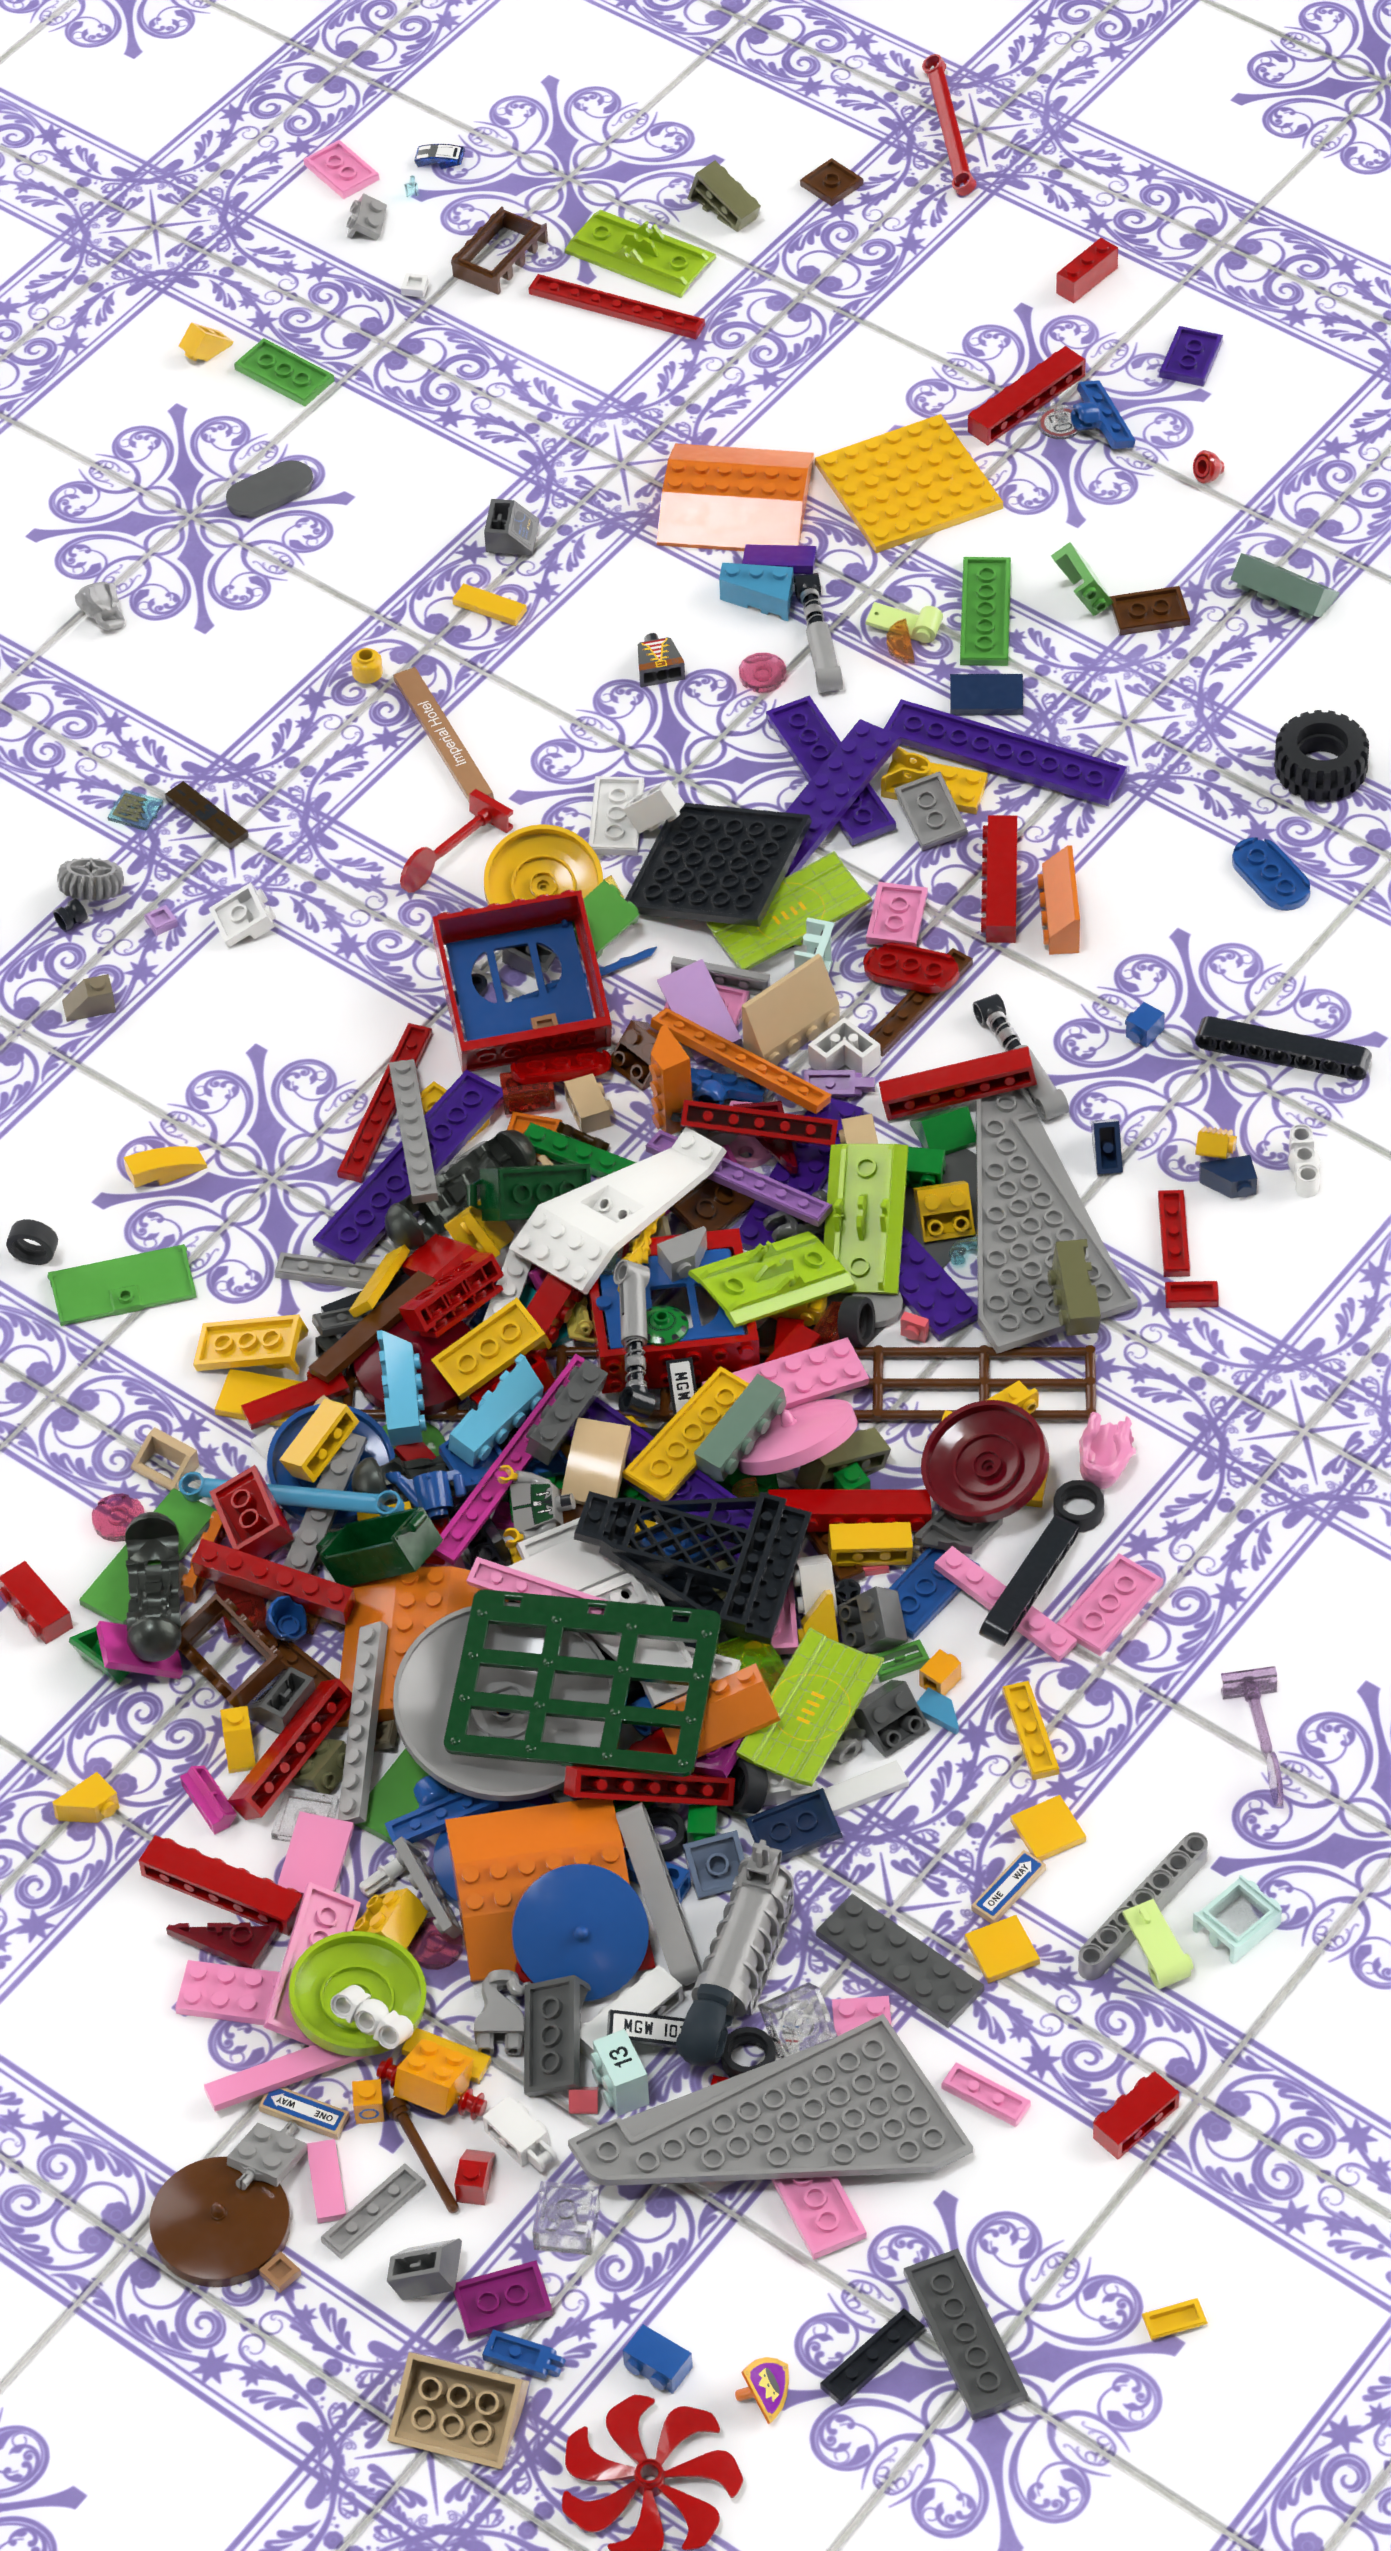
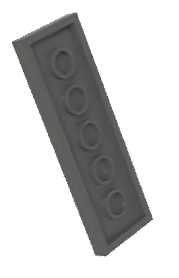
(900, 1960)
(965, 2334)

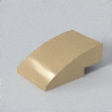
(596, 1459)

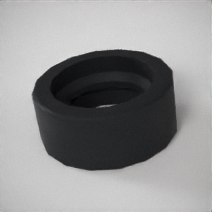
(36, 1232)
(856, 1320)
(1084, 1490)
(749, 1788)
(669, 1818)
(745, 2036)

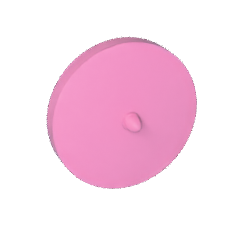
(800, 1437)

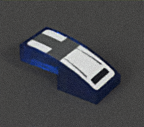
(444, 154)

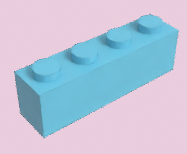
(401, 1389)
(497, 1413)

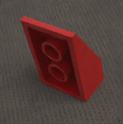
(437, 1257)
(251, 1514)

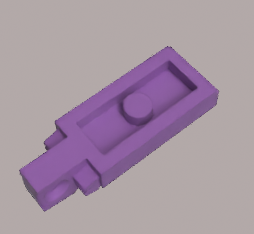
(840, 1082)

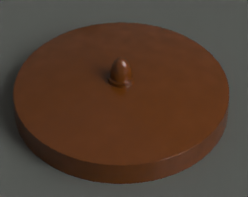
(213, 2229)

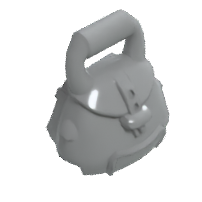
(101, 602)

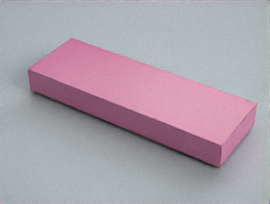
(986, 2094)
(326, 2181)

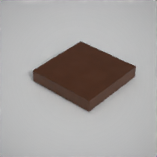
(831, 182)

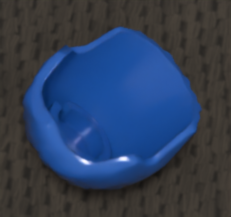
(286, 1619)

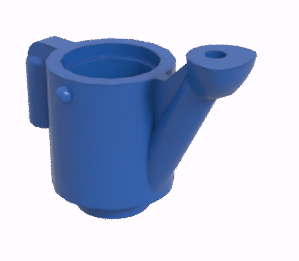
(430, 1490)

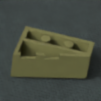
(724, 196)
(1073, 1288)
(863, 1447)

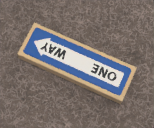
(1008, 1887)
(305, 2112)

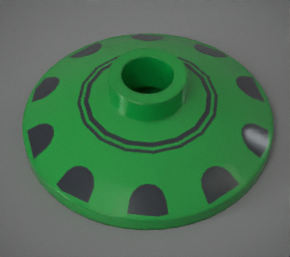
(665, 1325)

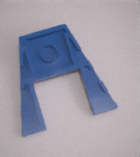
(474, 1474)

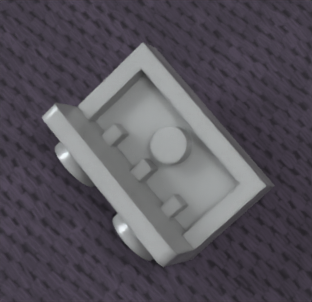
(366, 217)

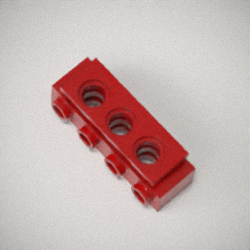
(453, 1296)

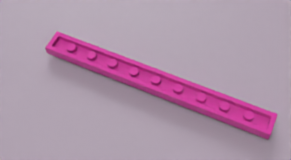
(489, 1491)

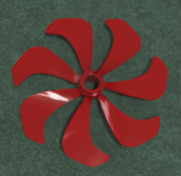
(623, 2427)

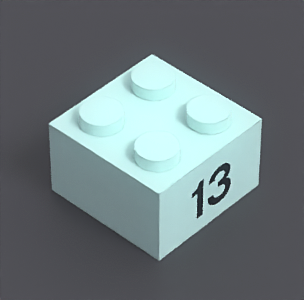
(620, 2073)

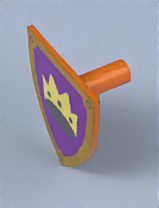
(767, 2383)

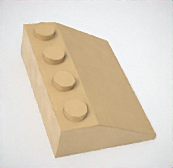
(790, 1012)
(457, 2410)

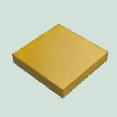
(1048, 1828)
(1002, 1949)

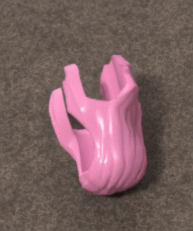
(1105, 1450)

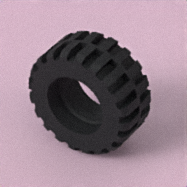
(1321, 733)

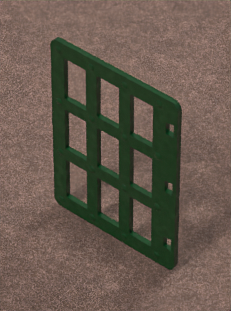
(572, 1614)

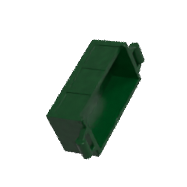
(517, 1191)
(379, 1547)

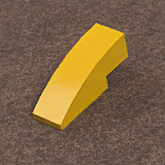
(163, 1164)

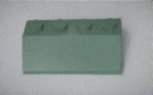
(1283, 585)
(740, 1428)

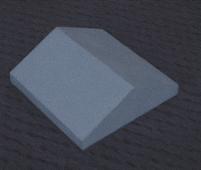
(713, 1863)

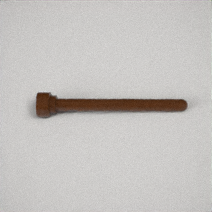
(399, 2111)

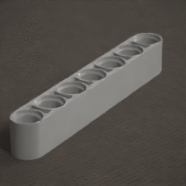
(1163, 1875)
(659, 1894)

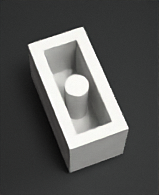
(654, 807)

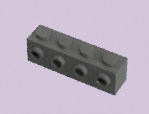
(561, 1417)

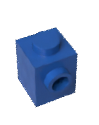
(1144, 1024)

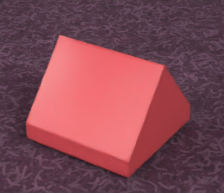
(583, 2100)

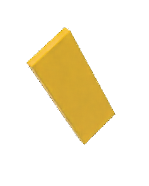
(670, 1455)

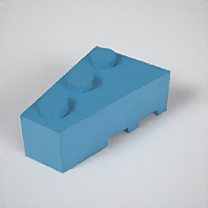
(758, 586)

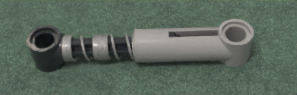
(820, 642)
(1048, 1100)
(632, 1283)

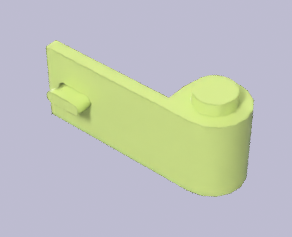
(920, 627)
(1165, 1958)

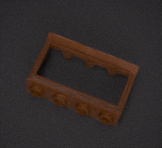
(487, 279)
(203, 1621)

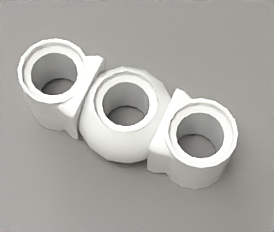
(1304, 1160)
(372, 2016)

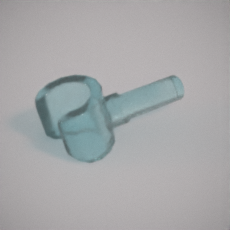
(412, 187)

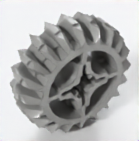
(90, 879)

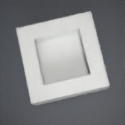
(414, 285)

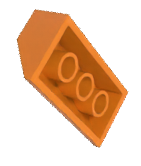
(1060, 903)
(670, 1080)
(733, 1710)

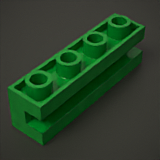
(925, 1167)

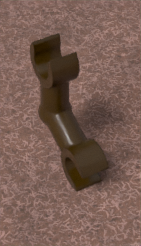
(570, 1131)

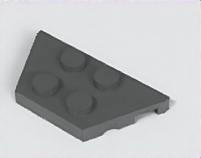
(945, 1531)

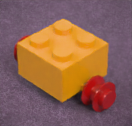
(434, 2079)

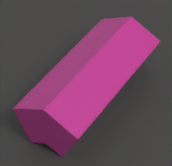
(208, 1798)

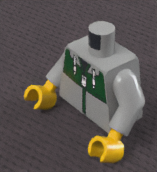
(535, 1505)

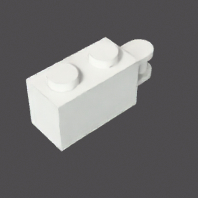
(519, 2134)

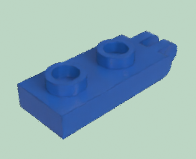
(522, 2355)

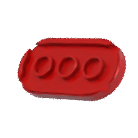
(911, 968)
(560, 1065)

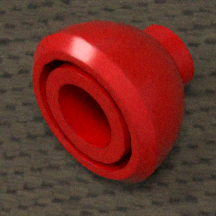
(1207, 466)

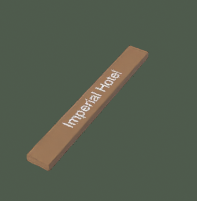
(441, 732)

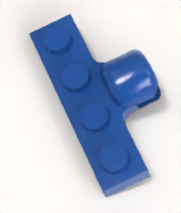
(1100, 413)
(718, 1087)
(435, 1806)

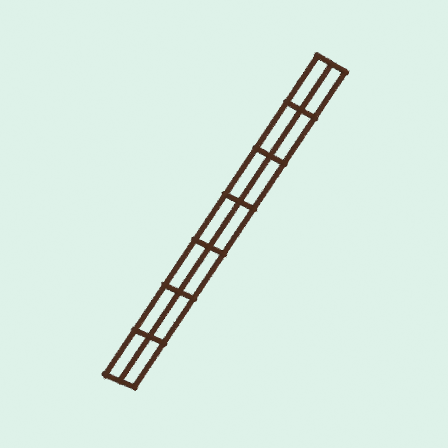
(877, 1383)

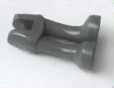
(786, 1225)

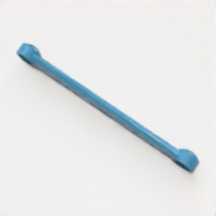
(304, 1496)

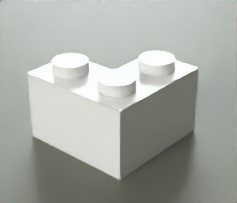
(844, 1046)
(812, 1577)

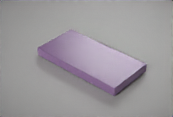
(695, 997)

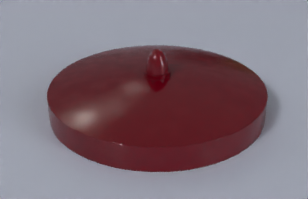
(436, 1390)
(985, 1461)

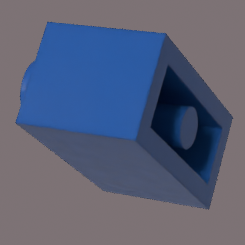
(657, 2359)

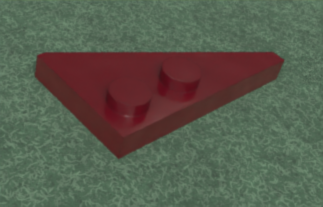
(781, 1150)
(233, 1942)

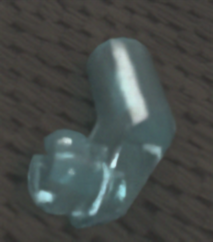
(960, 1248)

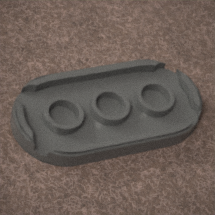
(269, 489)

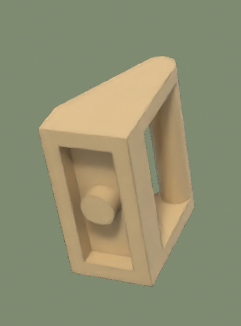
(169, 1448)

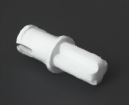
(382, 1877)

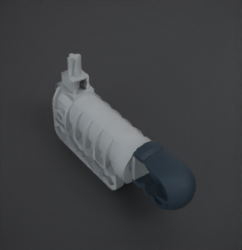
(738, 1955)

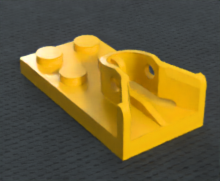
(964, 784)
(250, 1343)
(490, 1348)

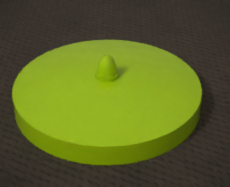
(349, 1959)

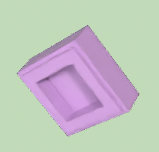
(161, 920)

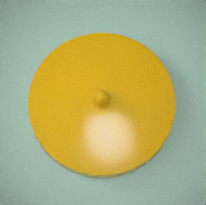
(540, 862)

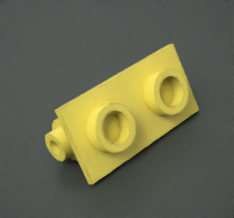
(579, 1324)

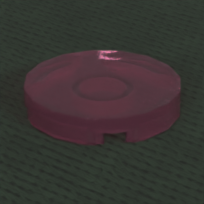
(762, 672)
(114, 1516)
(434, 1949)

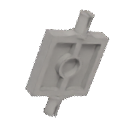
(266, 2154)

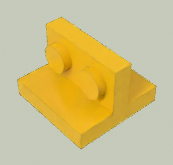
(479, 1234)

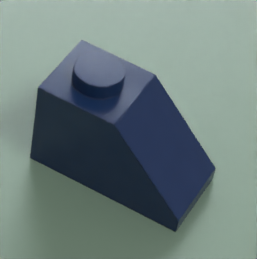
(1107, 1146)
(1230, 1176)

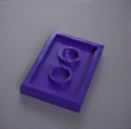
(1191, 356)
(796, 556)

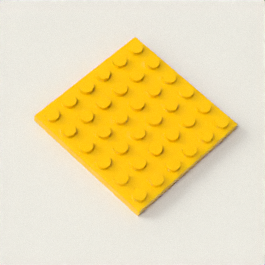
(908, 483)

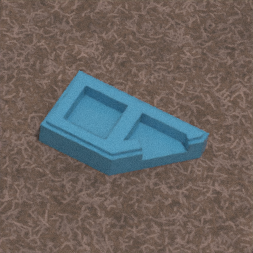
(938, 1710)

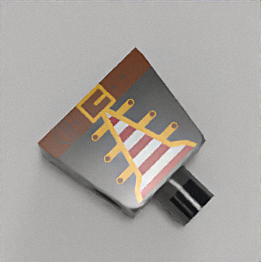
(659, 661)

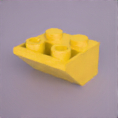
(944, 1211)
(393, 1916)

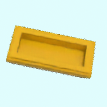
(1174, 2318)

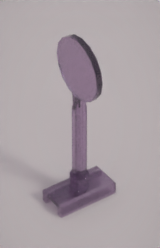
(1251, 1685)

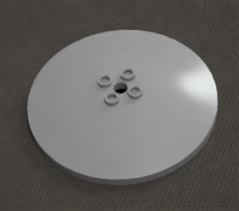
(425, 1696)

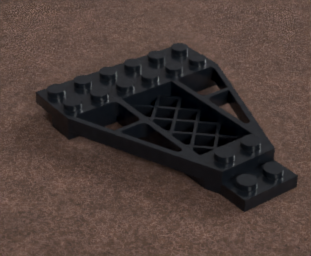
(758, 1578)

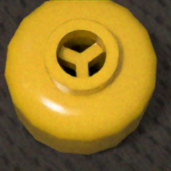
(366, 666)

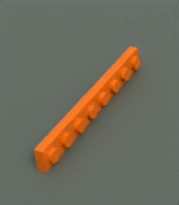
(742, 1061)

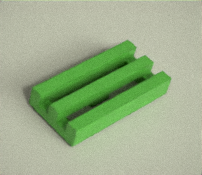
(902, 1663)

